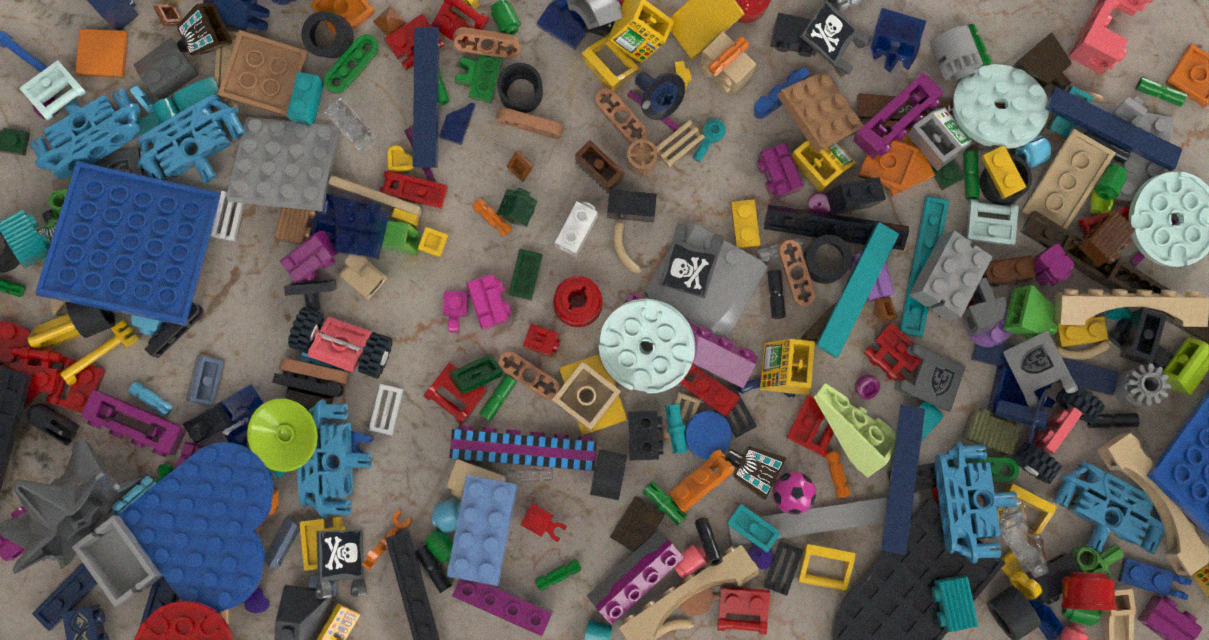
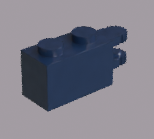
(242, 13)

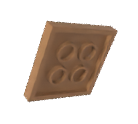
(262, 73)
(820, 111)

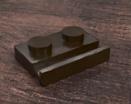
(815, 330)
(637, 524)

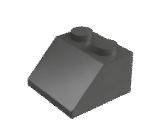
(165, 69)

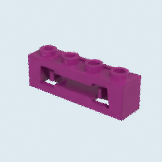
(925, 92)
(98, 407)

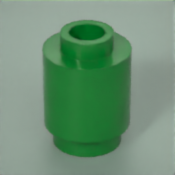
(505, 17)
(1111, 182)
(440, 545)
(1085, 617)

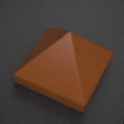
(167, 14)
(389, 21)
(520, 165)
(884, 309)

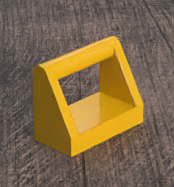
(601, 71)
(53, 333)
(1046, 508)
(848, 557)

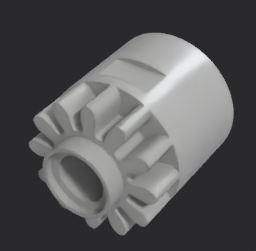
(956, 53)
(1141, 386)

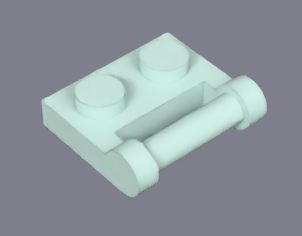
(47, 85)
(989, 229)

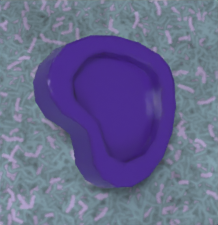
(762, 558)
(257, 602)

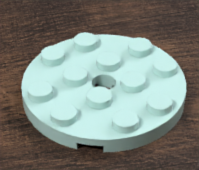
(991, 126)
(1151, 217)
(650, 322)

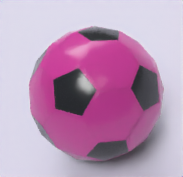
(794, 493)

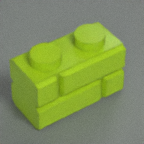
(1188, 366)

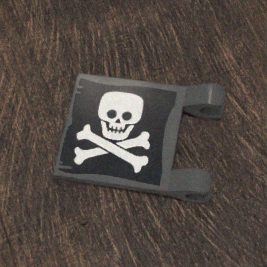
(831, 35)
(690, 266)
(340, 559)

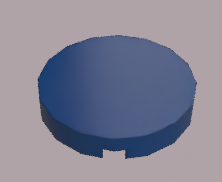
(707, 433)

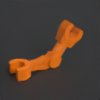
(376, 552)

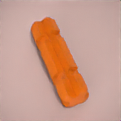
(728, 56)
(491, 217)
(837, 474)

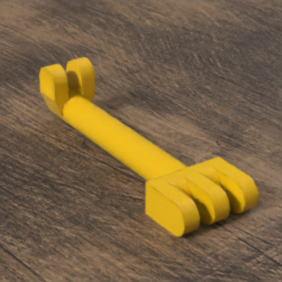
(120, 337)

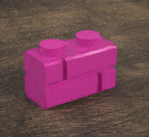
(488, 301)

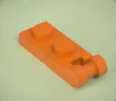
(701, 481)

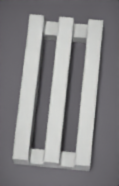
(218, 219)
(391, 390)

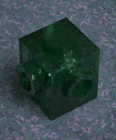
(517, 207)

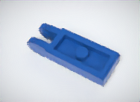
(766, 105)
(1151, 578)

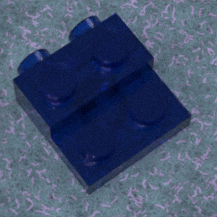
(360, 229)

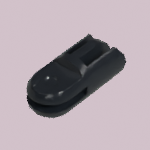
(52, 423)

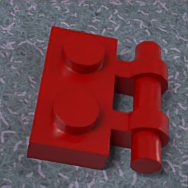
(402, 40)
(895, 344)
(44, 377)

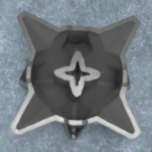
(63, 510)

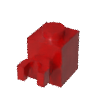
(541, 340)
(539, 522)

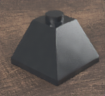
(301, 614)

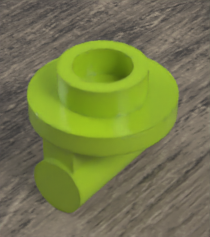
(1099, 205)

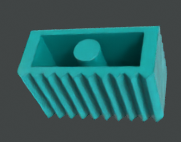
(305, 98)
(24, 239)
(955, 603)

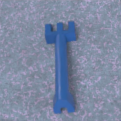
(6, 41)

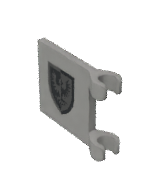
(1038, 365)

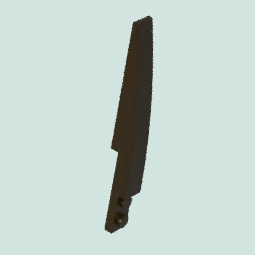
(1112, 276)

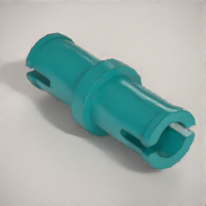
(676, 428)

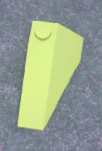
(864, 440)

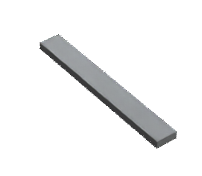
(826, 518)

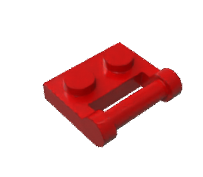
(450, 21)
(79, 393)
(471, 398)
(806, 426)
(747, 602)

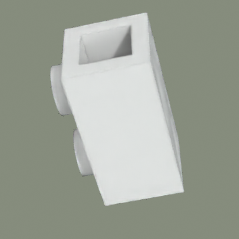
(576, 228)

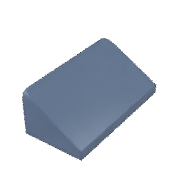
(205, 380)
(282, 543)

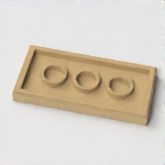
(1069, 179)

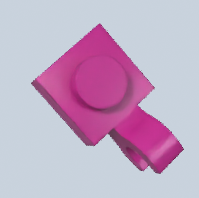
(455, 306)

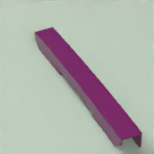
(632, 95)

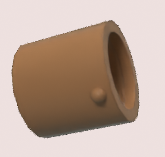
(642, 157)

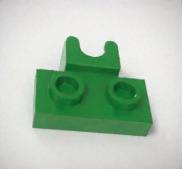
(480, 76)

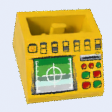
(640, 29)
(822, 167)
(787, 366)

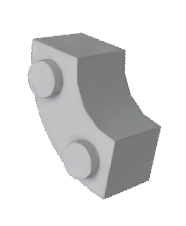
(596, 11)

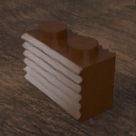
(599, 166)
(1107, 238)
(1010, 271)

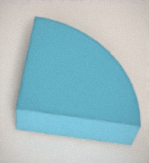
(142, 98)

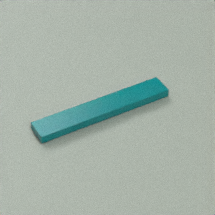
(930, 229)
(856, 290)

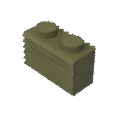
(994, 433)

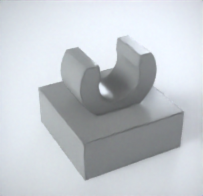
(1130, 110)

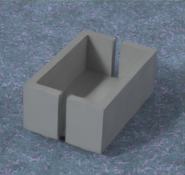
(950, 275)
(117, 561)

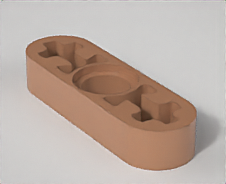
(493, 50)
(604, 108)
(529, 123)
(808, 287)
(313, 370)
(510, 371)

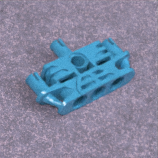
(87, 134)
(175, 140)
(322, 473)
(1118, 493)
(959, 511)

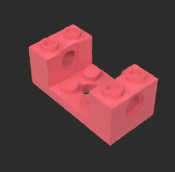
(1098, 46)

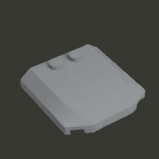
(729, 290)

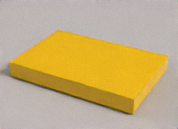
(702, 22)
(616, 412)

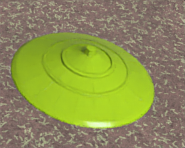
(282, 434)

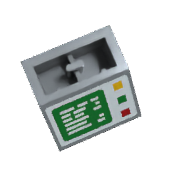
(939, 138)

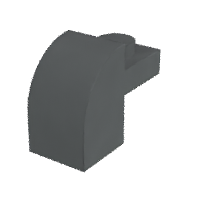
(986, 312)

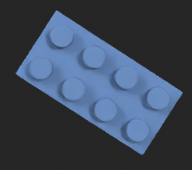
(482, 530)

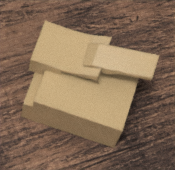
(362, 276)

